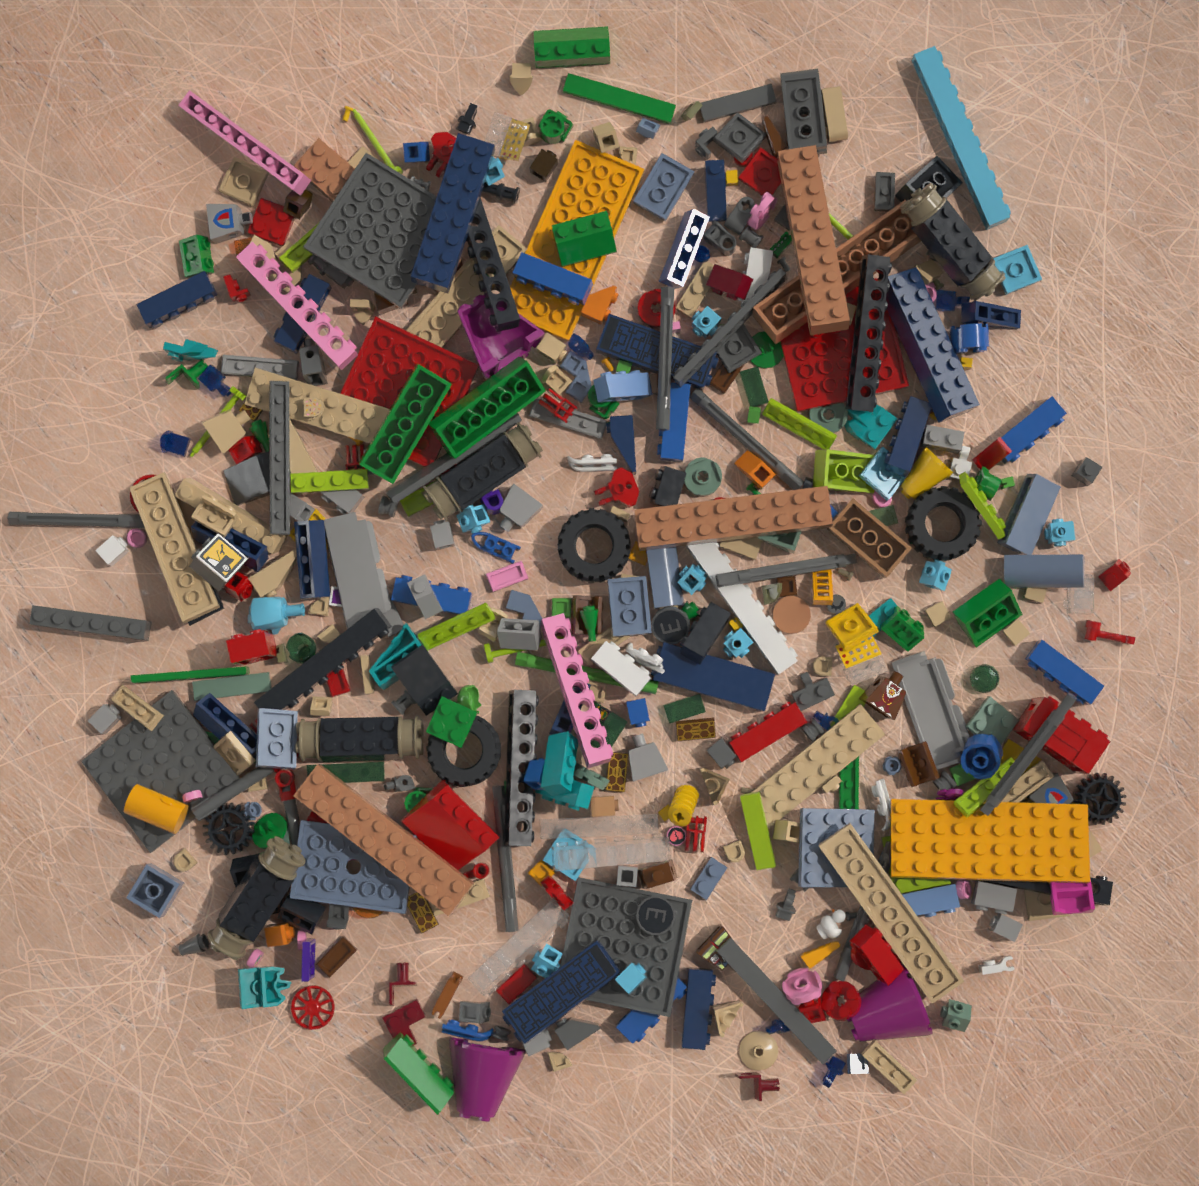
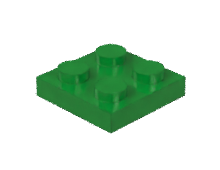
(451, 722)

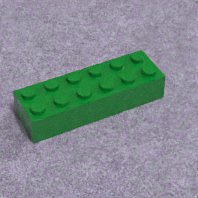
(487, 407)
(405, 423)

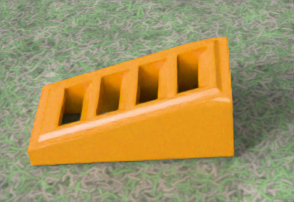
(822, 600)
(817, 954)

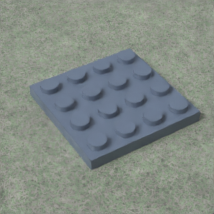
(817, 826)

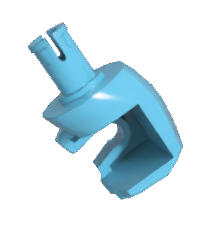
(272, 613)

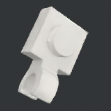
(961, 464)
(991, 966)

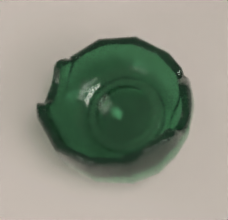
(301, 647)
(984, 678)

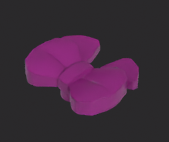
(950, 794)

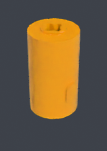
(156, 808)

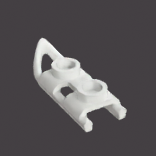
(588, 463)
(642, 657)
(880, 790)

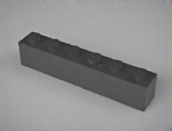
(90, 623)

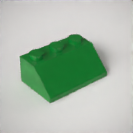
(584, 238)
(988, 612)

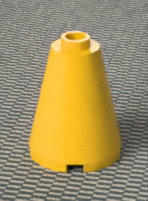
(924, 474)

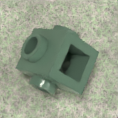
(956, 1015)

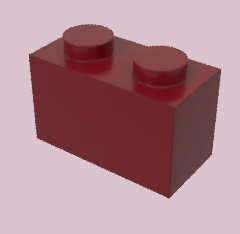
(730, 282)

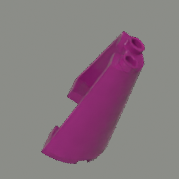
(493, 348)
(891, 1011)
(482, 1076)

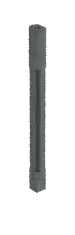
(665, 358)
(746, 439)
(69, 519)
(784, 569)
(1028, 754)
(505, 862)
(860, 921)

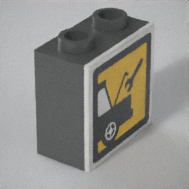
(217, 561)

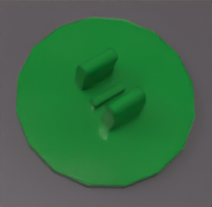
(771, 352)
(267, 828)

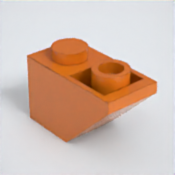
(598, 304)
(755, 469)
(279, 934)

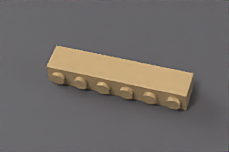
(246, 523)

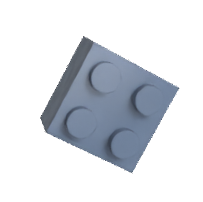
(155, 890)

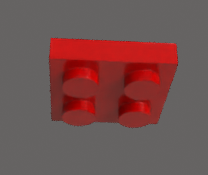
(762, 173)
(271, 222)

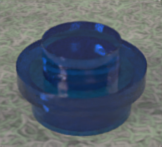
(702, 254)

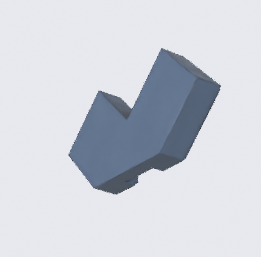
(578, 368)
(524, 604)

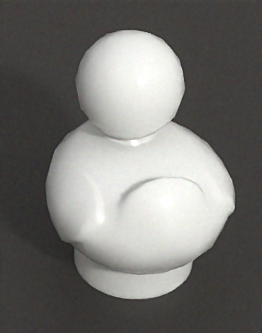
(828, 924)

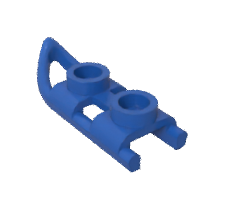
(491, 544)
(469, 1032)

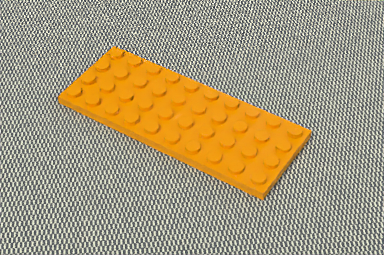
(585, 186)
(1009, 845)

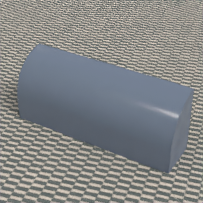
(1029, 514)
(1044, 571)
(664, 576)

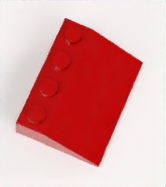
(450, 826)

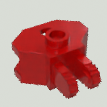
(442, 151)
(618, 489)

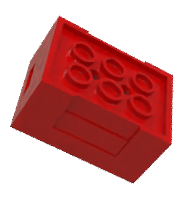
(1072, 742)

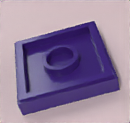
(308, 959)

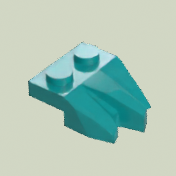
(189, 351)
(870, 426)
(261, 987)

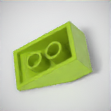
(841, 470)

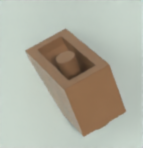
(603, 806)

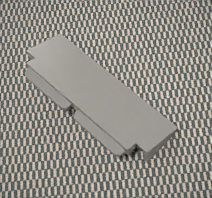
(354, 562)
(931, 707)

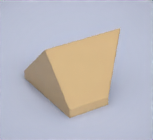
(715, 784)
(725, 1015)

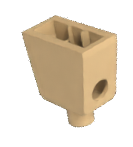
(226, 428)

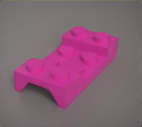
(1071, 898)

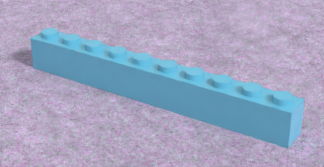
(960, 137)

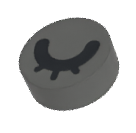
(838, 604)

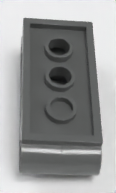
(803, 96)

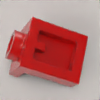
(232, 286)
(245, 448)

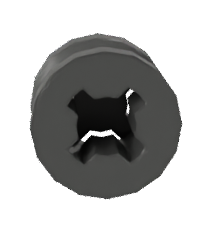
(387, 507)
(812, 729)
(944, 782)

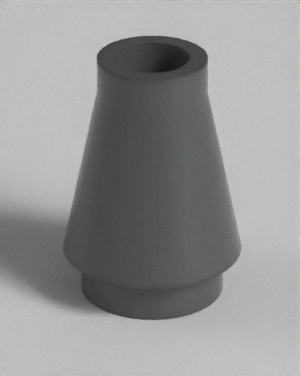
(196, 944)

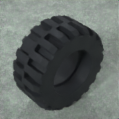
(960, 505)
(594, 519)
(466, 776)

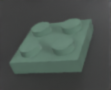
(993, 720)

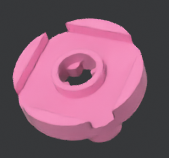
(761, 212)
(804, 994)

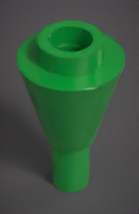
(260, 431)
(691, 610)
(589, 616)

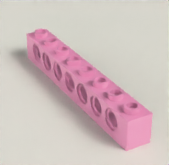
(244, 142)
(249, 259)
(562, 625)

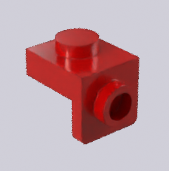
(1115, 574)
(813, 1010)

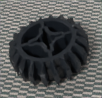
(1098, 807)
(229, 837)

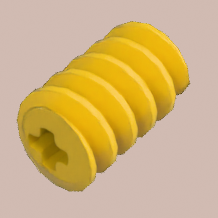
(683, 805)

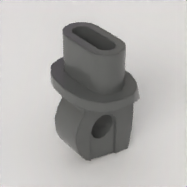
(397, 785)
(785, 908)

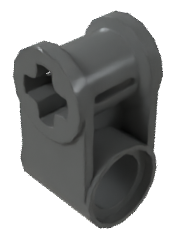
(738, 217)
(717, 235)

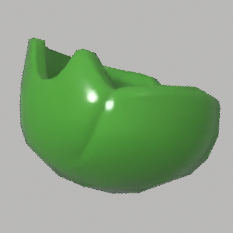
(468, 697)

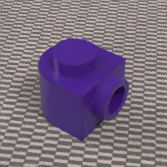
(492, 502)

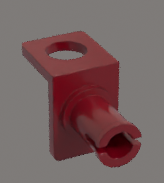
(402, 980)
(760, 1085)

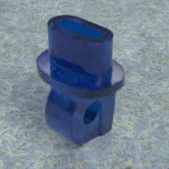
(582, 348)
(825, 719)
(777, 1027)
(835, 1068)

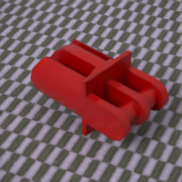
(559, 406)
(354, 464)
(696, 820)

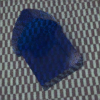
(174, 443)

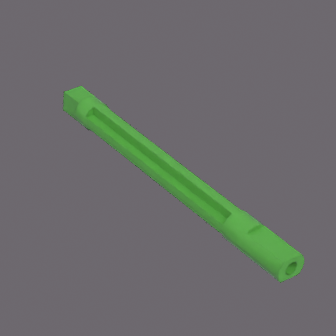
(598, 675)

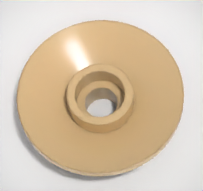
(757, 1040)

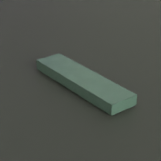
(232, 686)

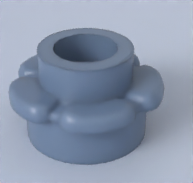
(892, 770)
(252, 809)

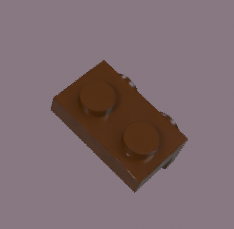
(577, 622)
(918, 764)

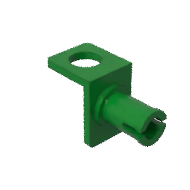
(191, 374)

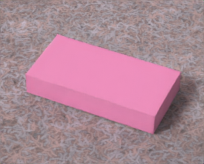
(507, 576)

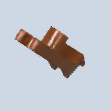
(447, 994)

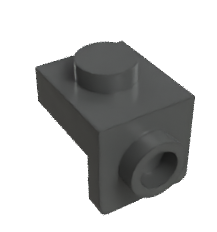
(705, 139)
(338, 916)

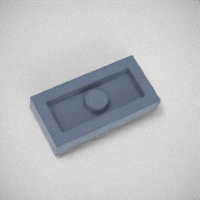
(708, 878)

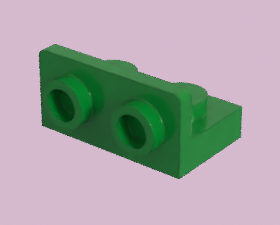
(196, 255)
(903, 629)

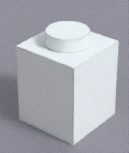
(113, 550)

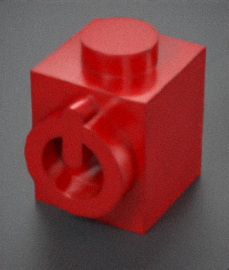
(239, 587)

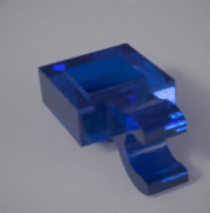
(947, 300)
(213, 380)

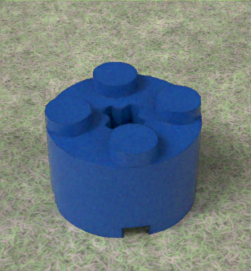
(970, 337)
(981, 756)

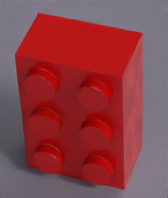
(251, 648)

